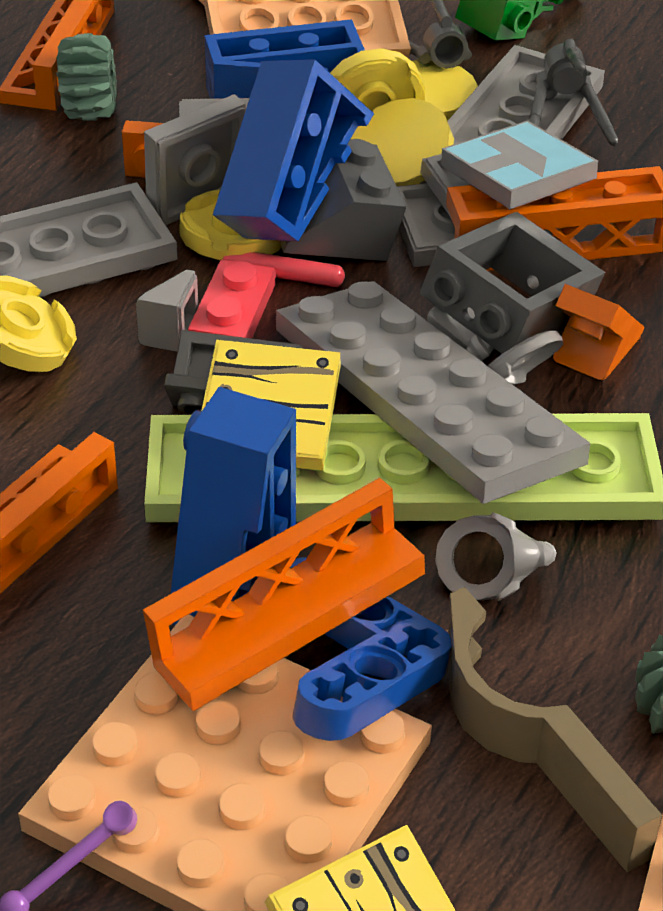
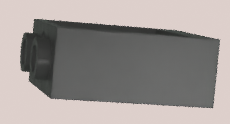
(524, 257)

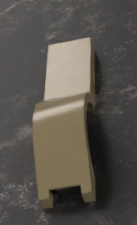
(552, 739)

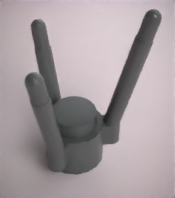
(442, 41)
(567, 74)

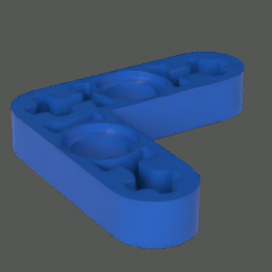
(377, 650)

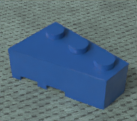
(235, 57)
(286, 149)
(234, 483)

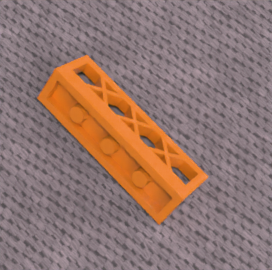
(38, 60)
(612, 199)
(52, 501)
(285, 604)

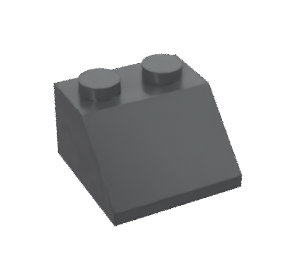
(357, 213)

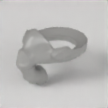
(521, 358)
(520, 553)

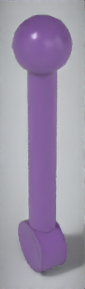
(118, 819)

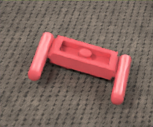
(244, 285)

